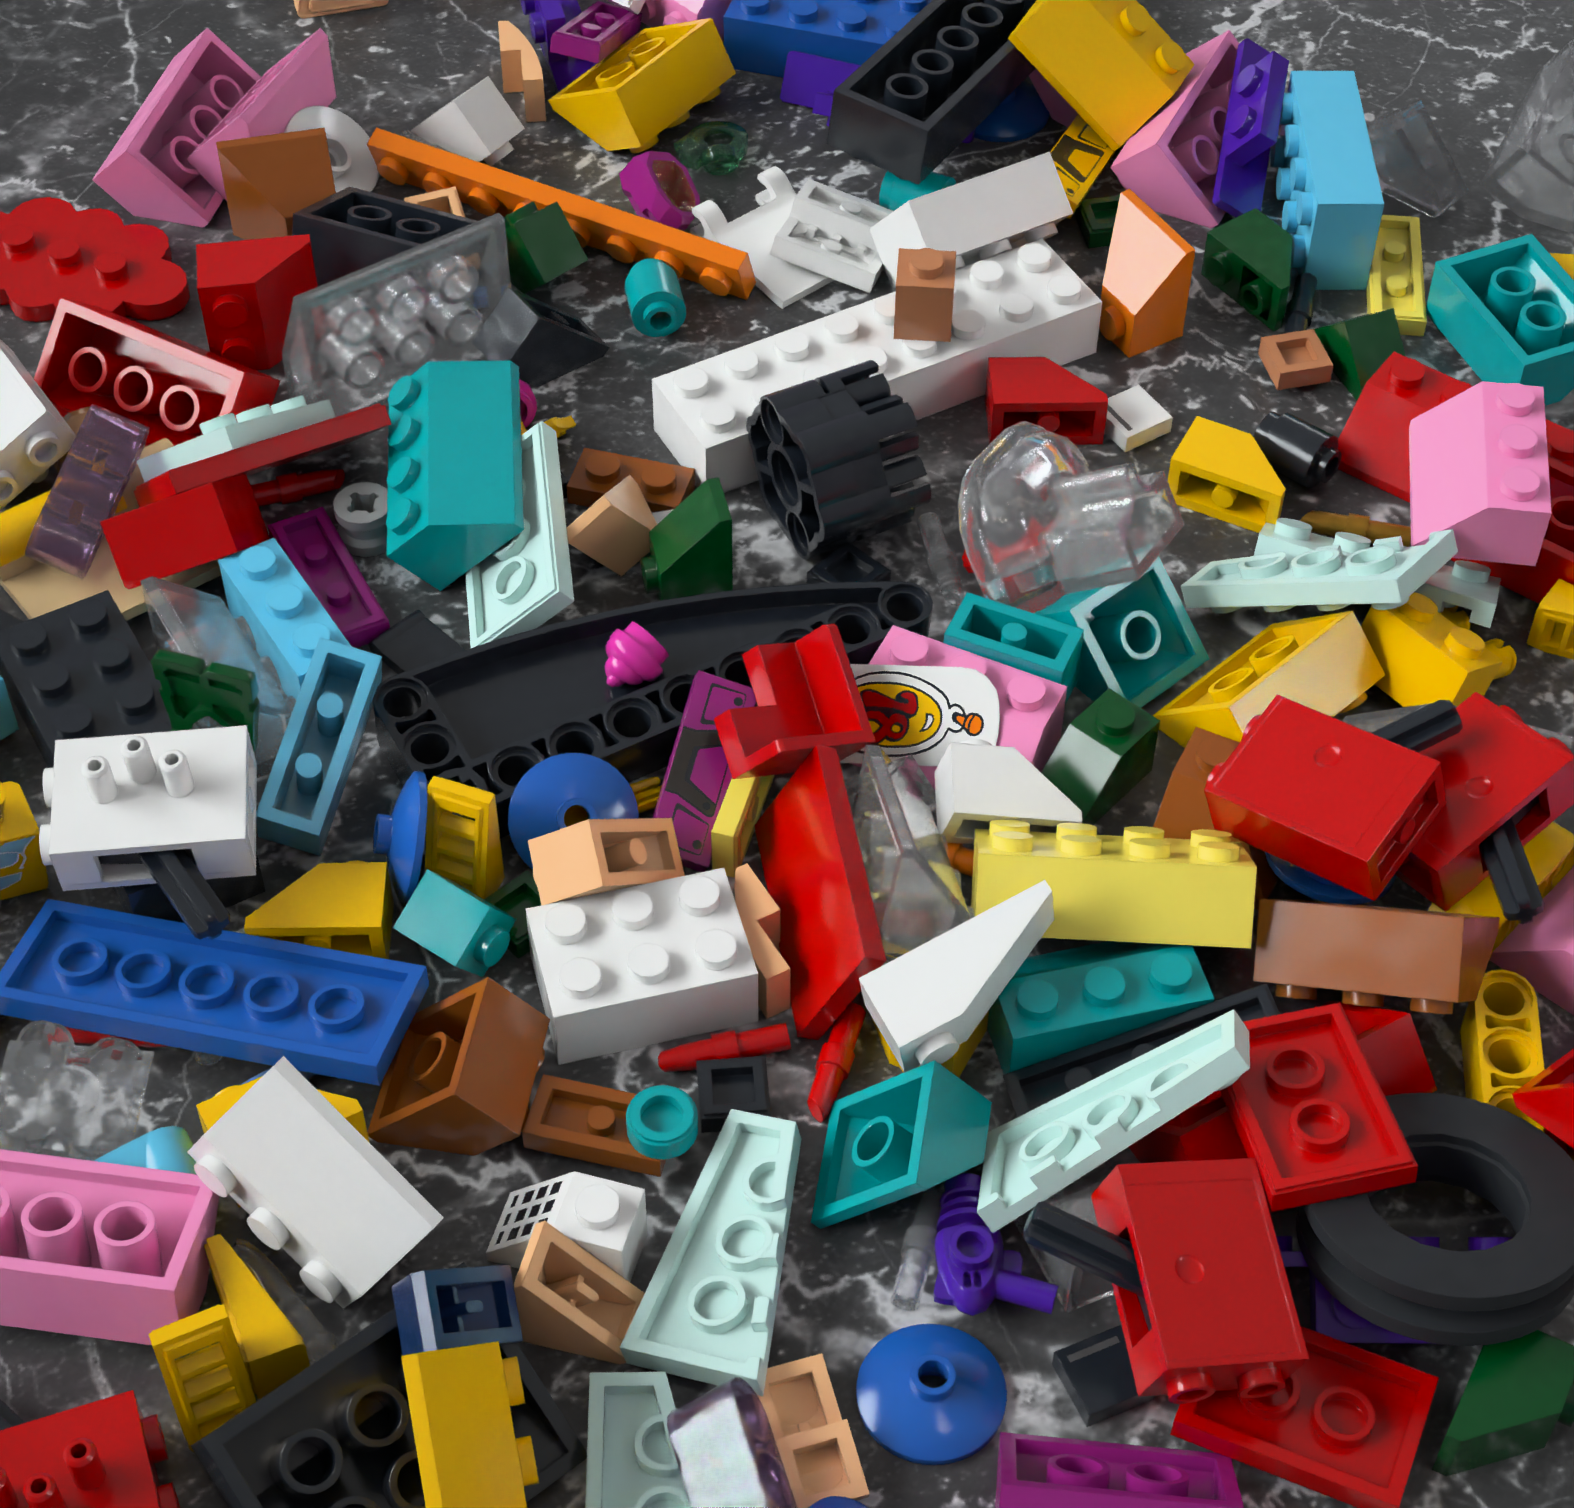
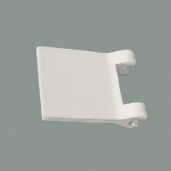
(755, 235)

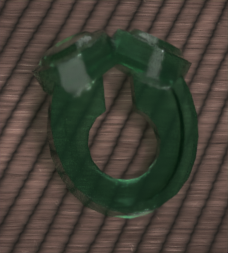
(719, 158)

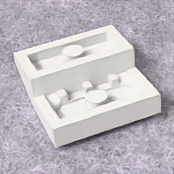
(832, 235)

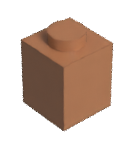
(924, 294)

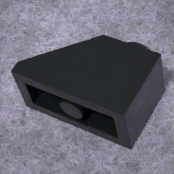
(537, 338)

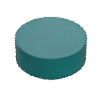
(662, 1122)

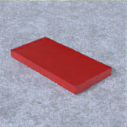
(265, 453)
(821, 890)

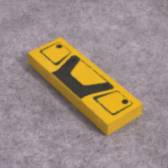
(1080, 160)

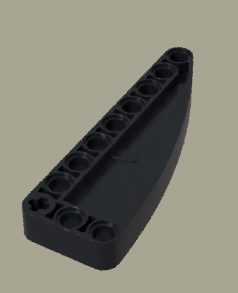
(546, 692)

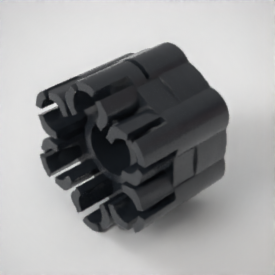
(824, 459)

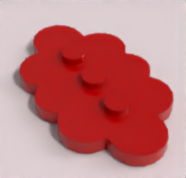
(87, 259)

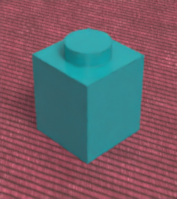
(455, 924)

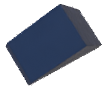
(456, 1308)

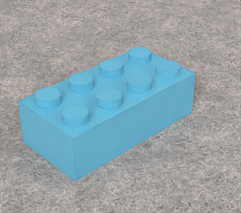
(1327, 179)

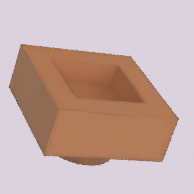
(1295, 359)

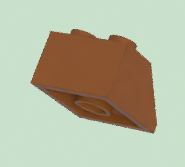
(462, 1073)

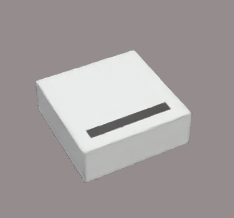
(1135, 418)

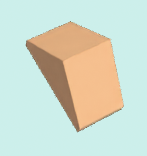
(615, 528)
(572, 1298)

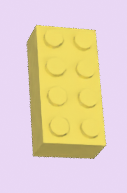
(1122, 885)

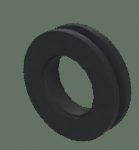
(1443, 1292)

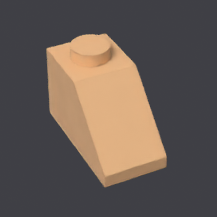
(604, 857)

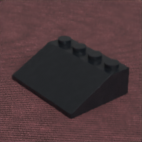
(347, 1433)

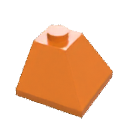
(1144, 279)

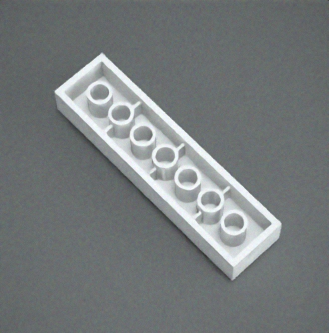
(1002, 307)

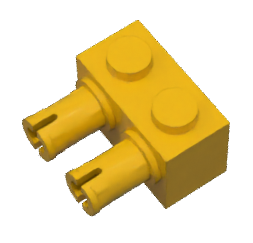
(1433, 653)

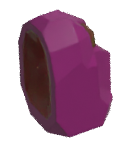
(660, 189)

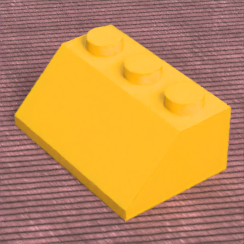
(1103, 61)
(647, 85)
(1309, 660)
(466, 1427)

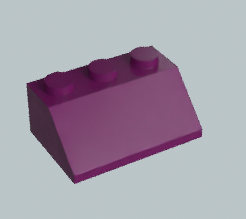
(1097, 1474)

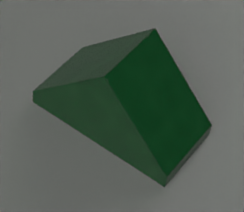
(1361, 346)

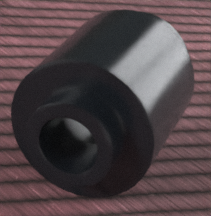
(1298, 449)

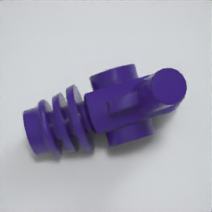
(973, 1259)

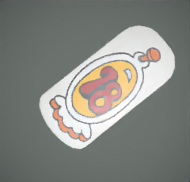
(925, 709)

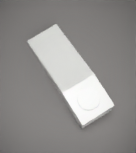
(947, 985)

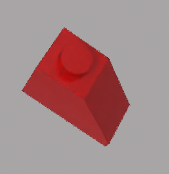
(1043, 395)

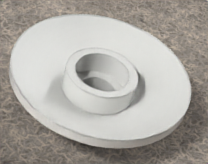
(347, 146)

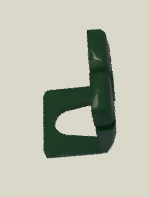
(198, 691)

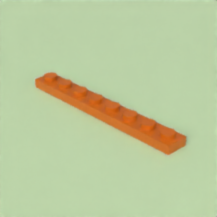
(617, 232)

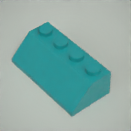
(453, 467)

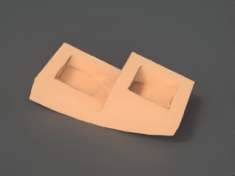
(522, 70)
(762, 928)
(811, 1433)

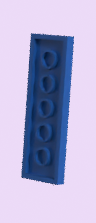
(212, 996)

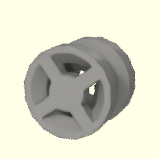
(362, 518)

